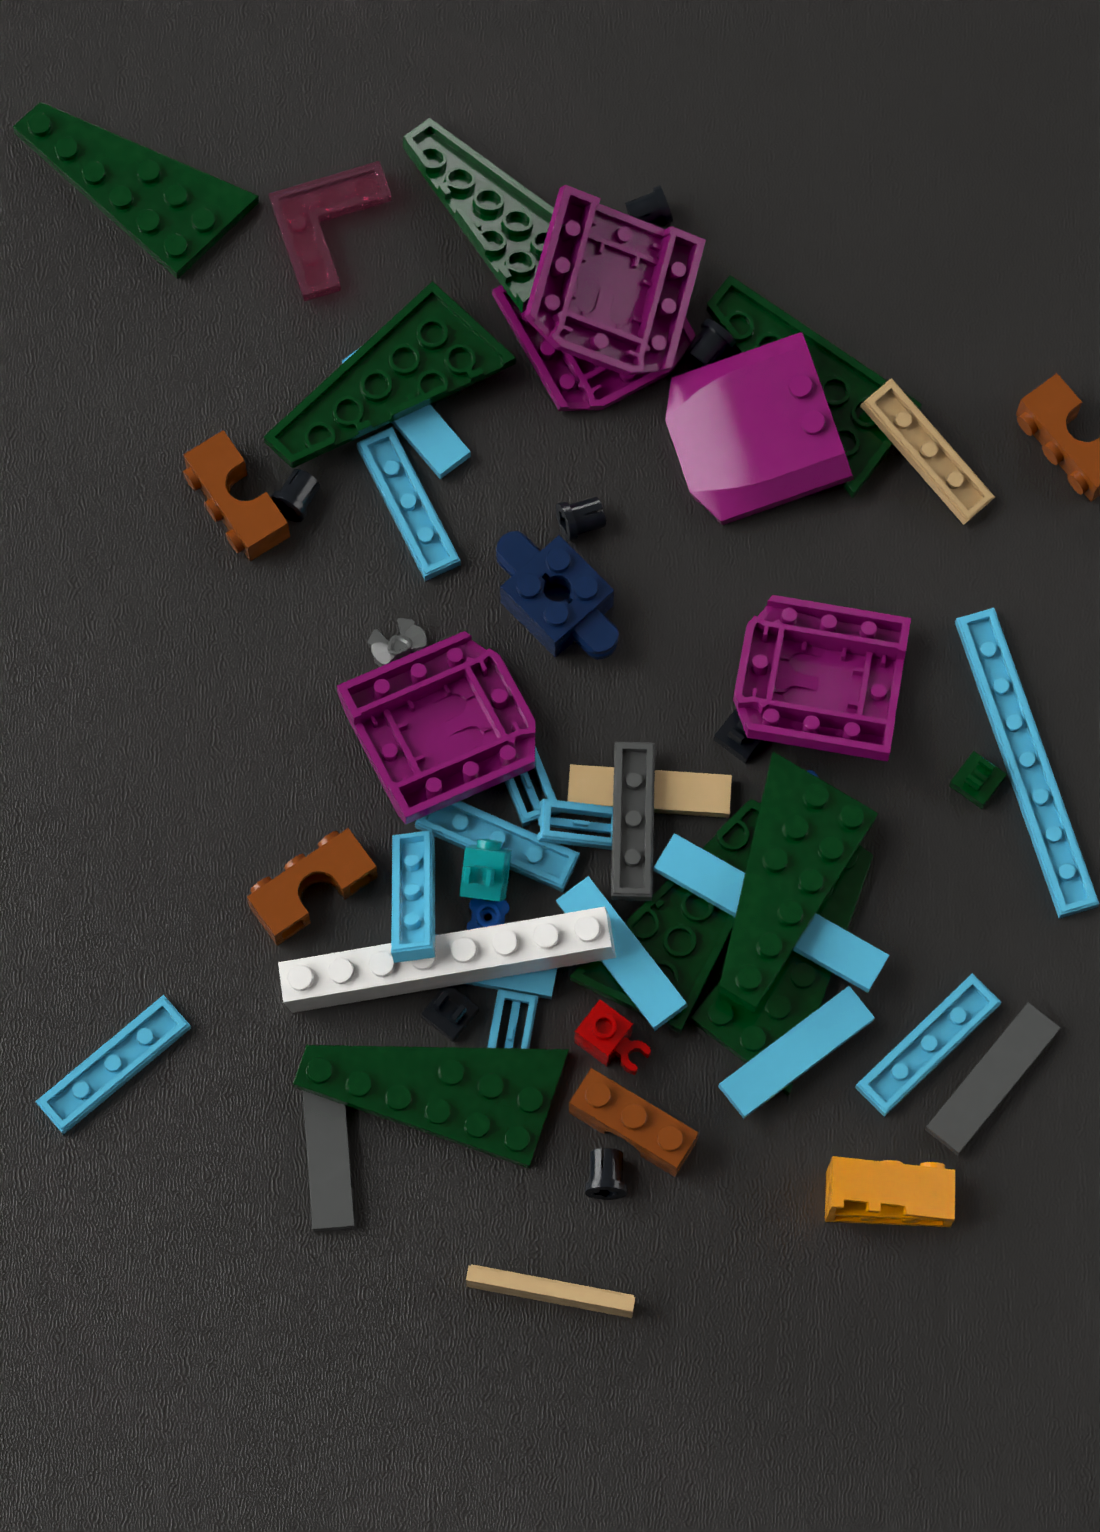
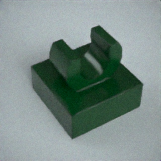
(977, 779)

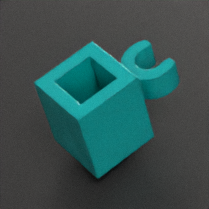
(485, 871)

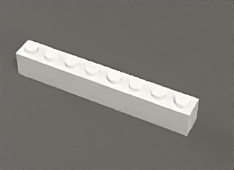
(458, 960)

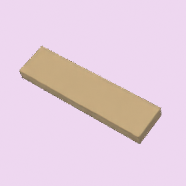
(927, 451)
(673, 790)
(550, 1291)

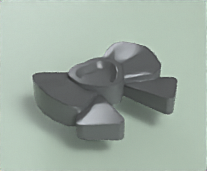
(411, 639)

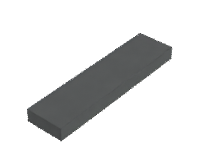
(633, 821)
(992, 1078)
(328, 1163)

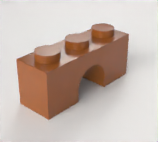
(1045, 416)
(252, 524)
(337, 862)
(619, 1111)

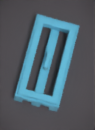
(526, 818)
(545, 821)
(517, 998)

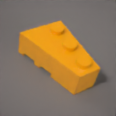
(889, 1193)

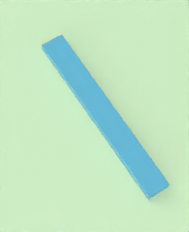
(1026, 763)

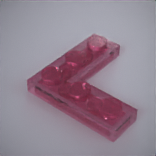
(307, 204)

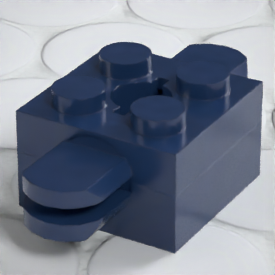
(556, 595)

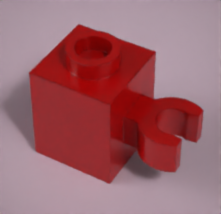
(607, 1035)

